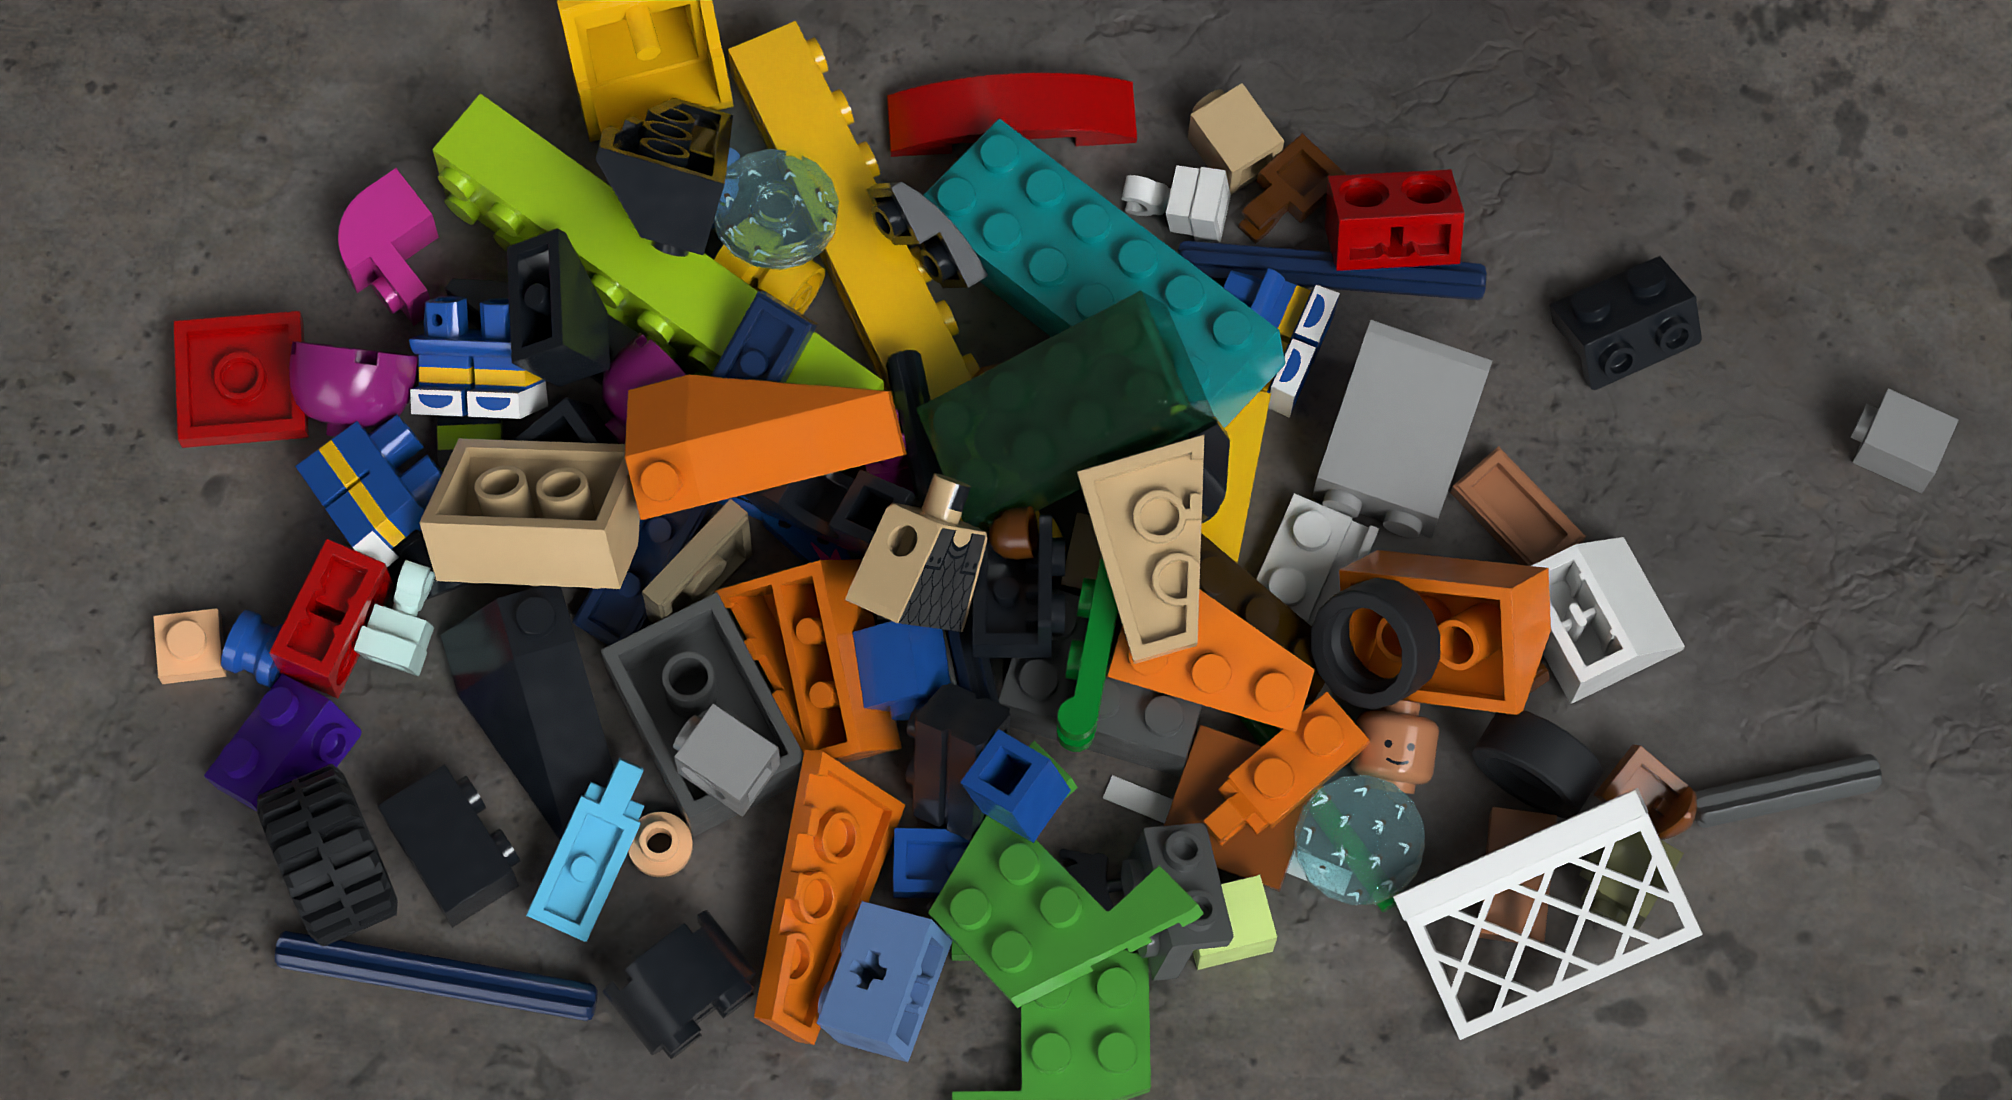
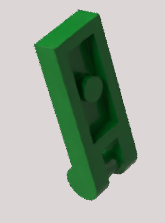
(1088, 664)

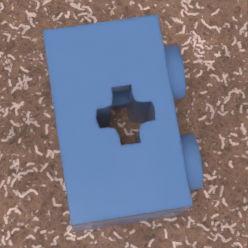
(883, 981)

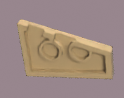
(1150, 542)

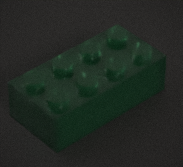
(1066, 407)

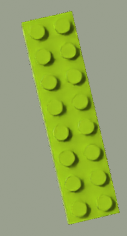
(686, 304)

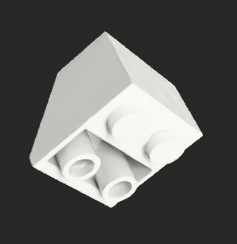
(1603, 618)

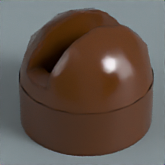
(1015, 533)

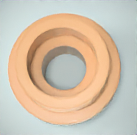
(663, 863)

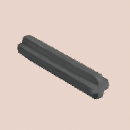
(1787, 790)

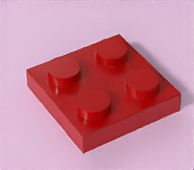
(237, 379)

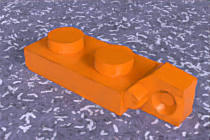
(1287, 770)

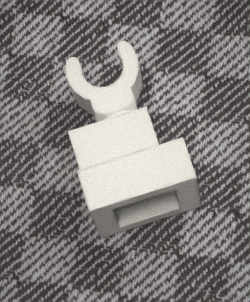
(1192, 205)

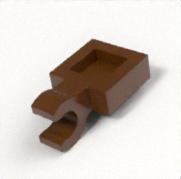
(1292, 183)

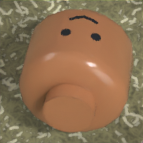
(1399, 747)

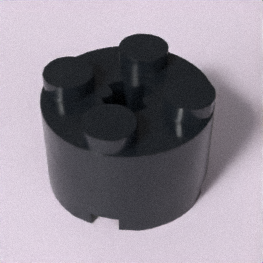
(681, 985)

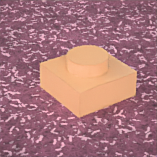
(189, 646)

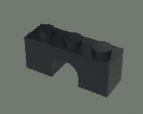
(835, 506)

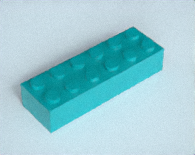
(1070, 253)

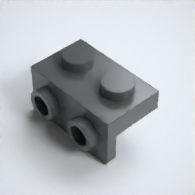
(1189, 859)

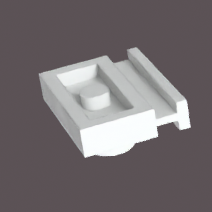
(1310, 552)

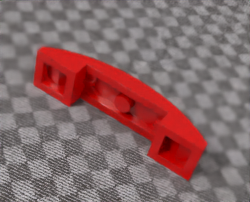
(1033, 104)

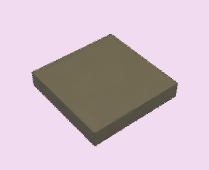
(702, 564)

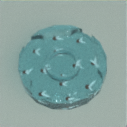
(776, 209)
(1359, 840)

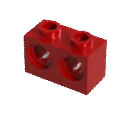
(1394, 220)
(328, 616)

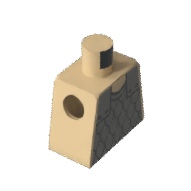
(923, 561)

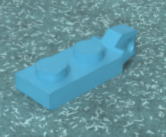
(590, 854)

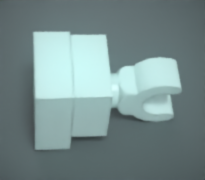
(396, 634)

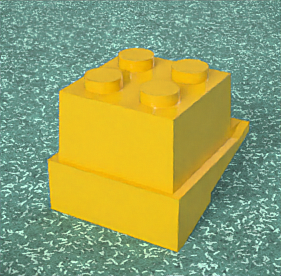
(641, 55)

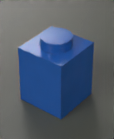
(900, 666)
(1015, 785)

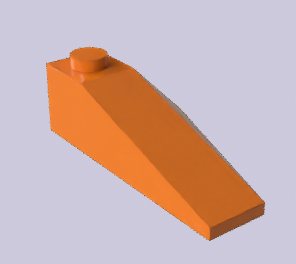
(732, 437)

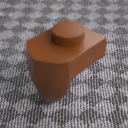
(1667, 798)

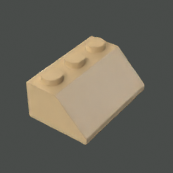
(533, 514)

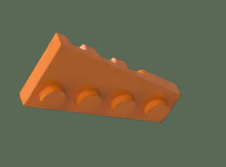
(828, 868)

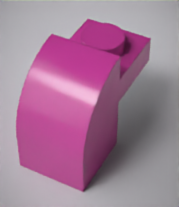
(378, 235)

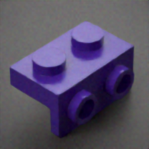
(281, 741)

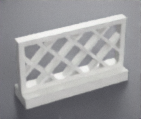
(1521, 862)

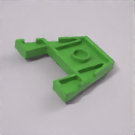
(1034, 922)
(1084, 1036)

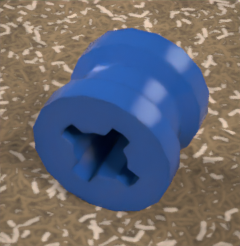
(249, 648)

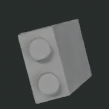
(1401, 430)

